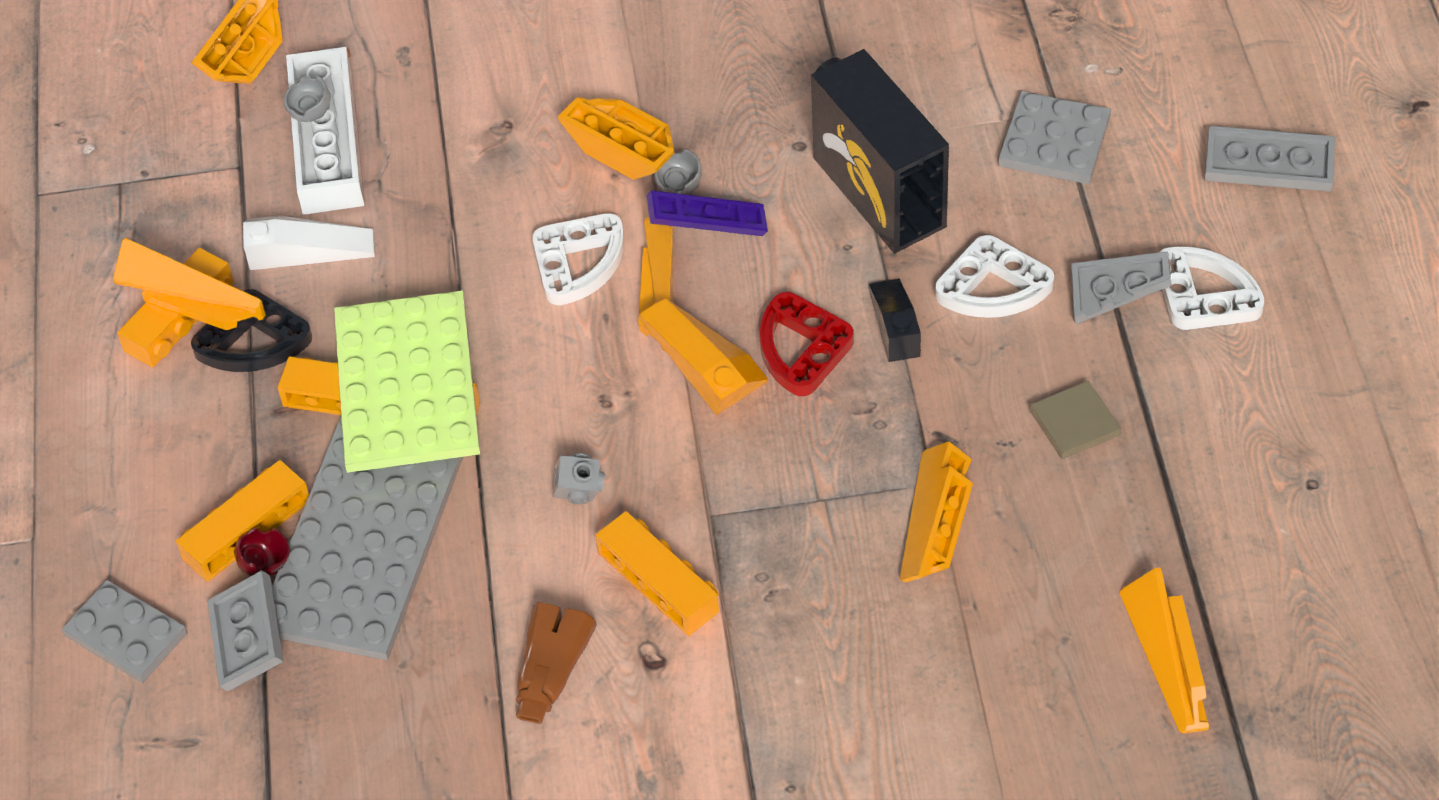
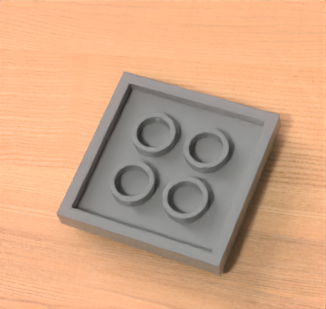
(1055, 137)

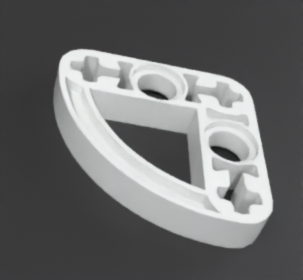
(557, 249)
(984, 263)
(1189, 301)

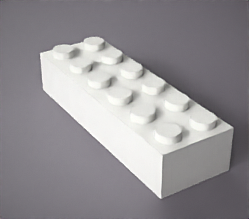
(328, 147)

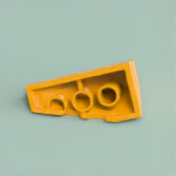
(708, 360)

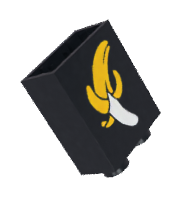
(879, 150)

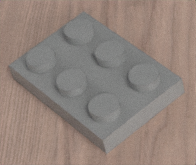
(124, 631)
(245, 631)

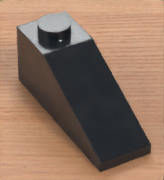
(896, 320)

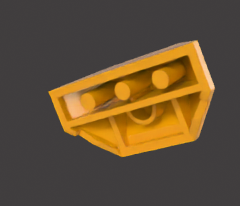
(242, 42)
(619, 135)

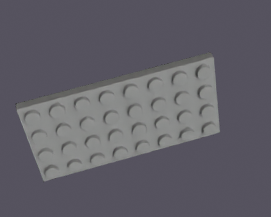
(359, 552)

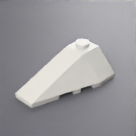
(299, 241)

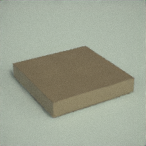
(1075, 419)

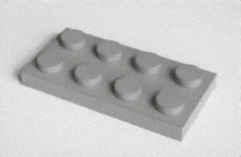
(1270, 158)

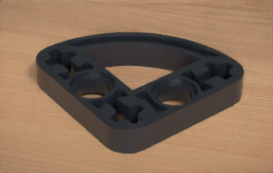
(257, 360)

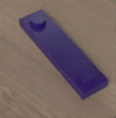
(706, 213)

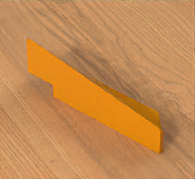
(1169, 647)

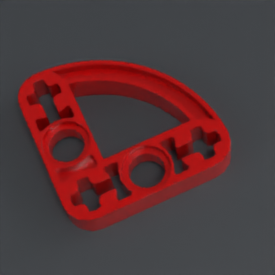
(821, 336)

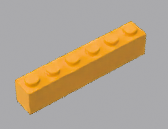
(316, 386)

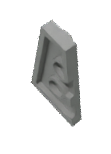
(1116, 282)

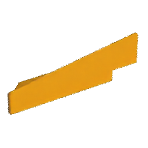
(657, 268)
(183, 288)
(936, 511)

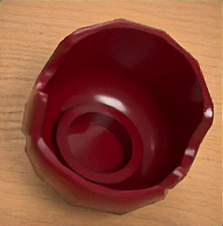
(262, 551)

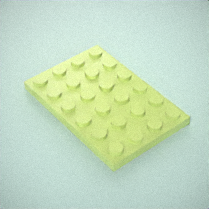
(405, 381)

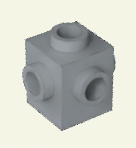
(577, 478)

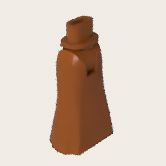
(549, 657)

